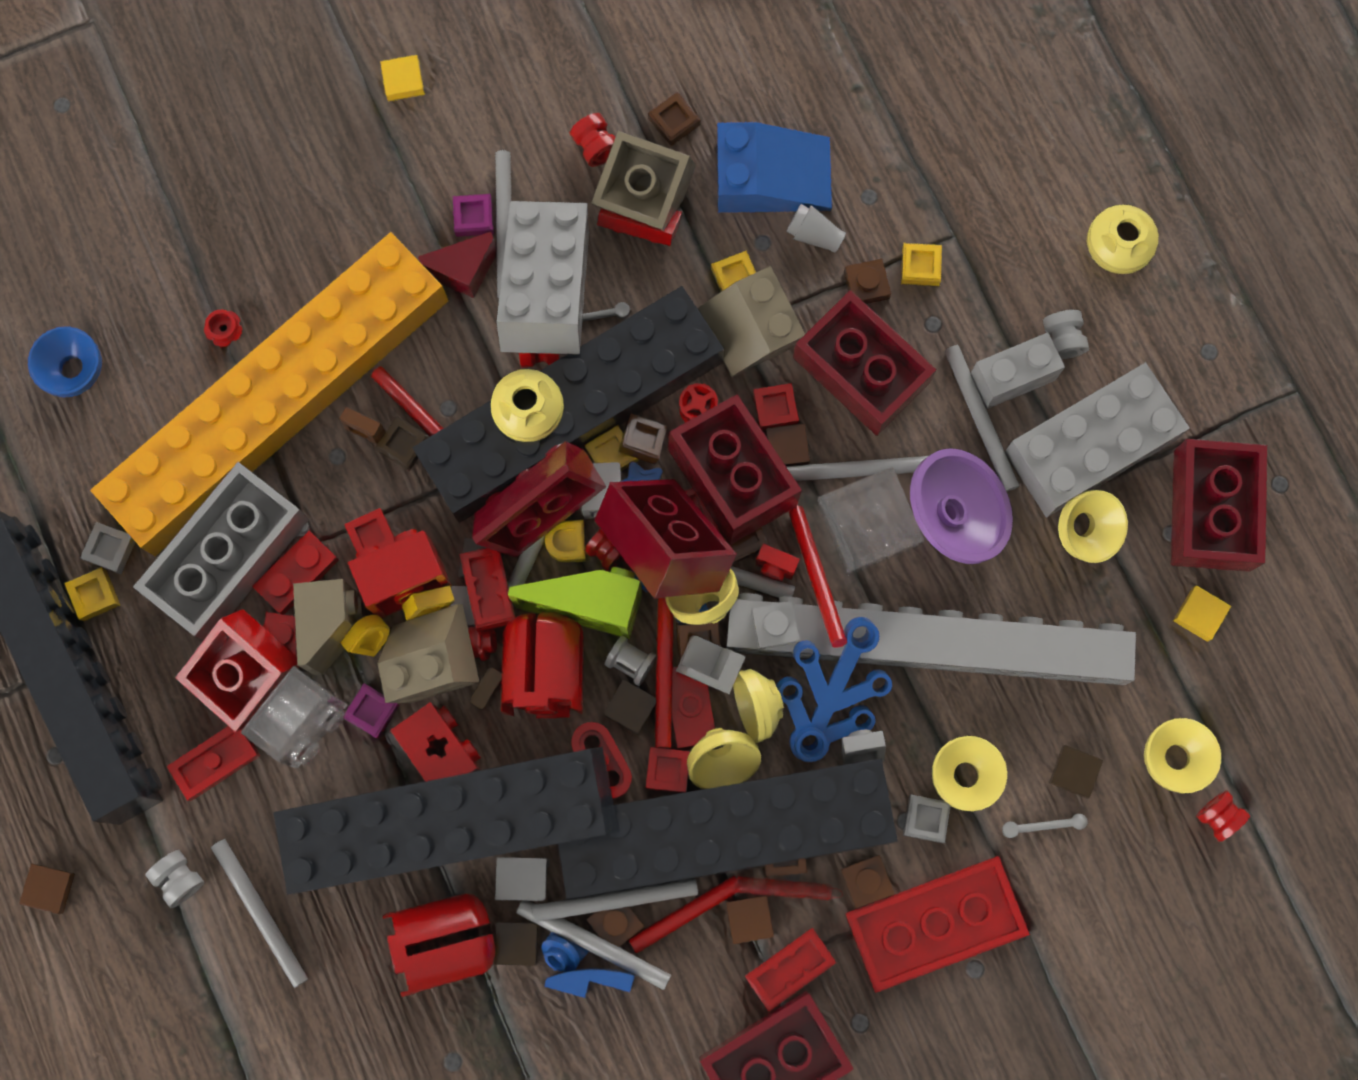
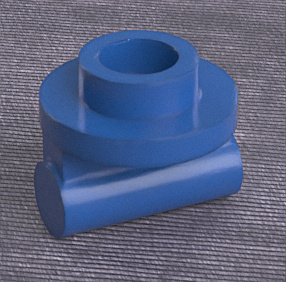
(562, 953)

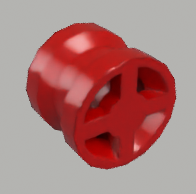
(695, 398)
(604, 550)
(1223, 816)

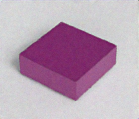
(473, 215)
(370, 711)

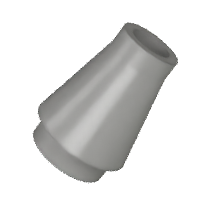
(815, 229)

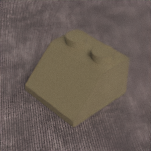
(643, 181)
(752, 321)
(322, 620)
(427, 657)

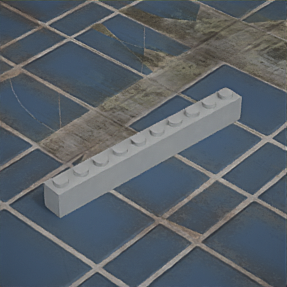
(956, 642)

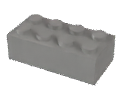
(543, 278)
(1096, 439)
(221, 552)

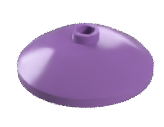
(961, 506)

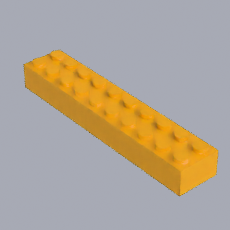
(272, 392)

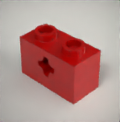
(423, 728)

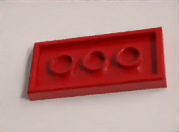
(936, 924)

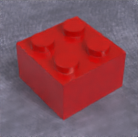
(397, 571)
(236, 668)

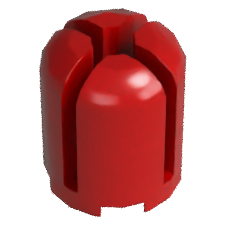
(542, 665)
(446, 963)

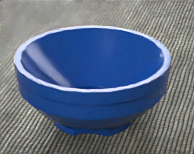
(51, 353)

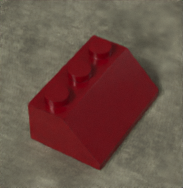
(537, 501)

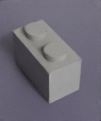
(1017, 370)

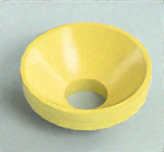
(1111, 250)
(531, 423)
(1106, 527)
(687, 607)
(758, 704)
(1201, 750)
(725, 765)
(990, 773)

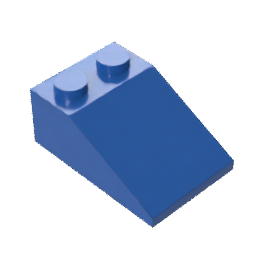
(771, 168)

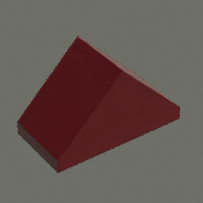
(462, 264)

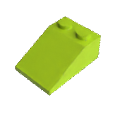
(592, 598)

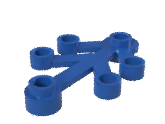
(832, 695)

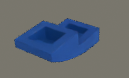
(578, 981)

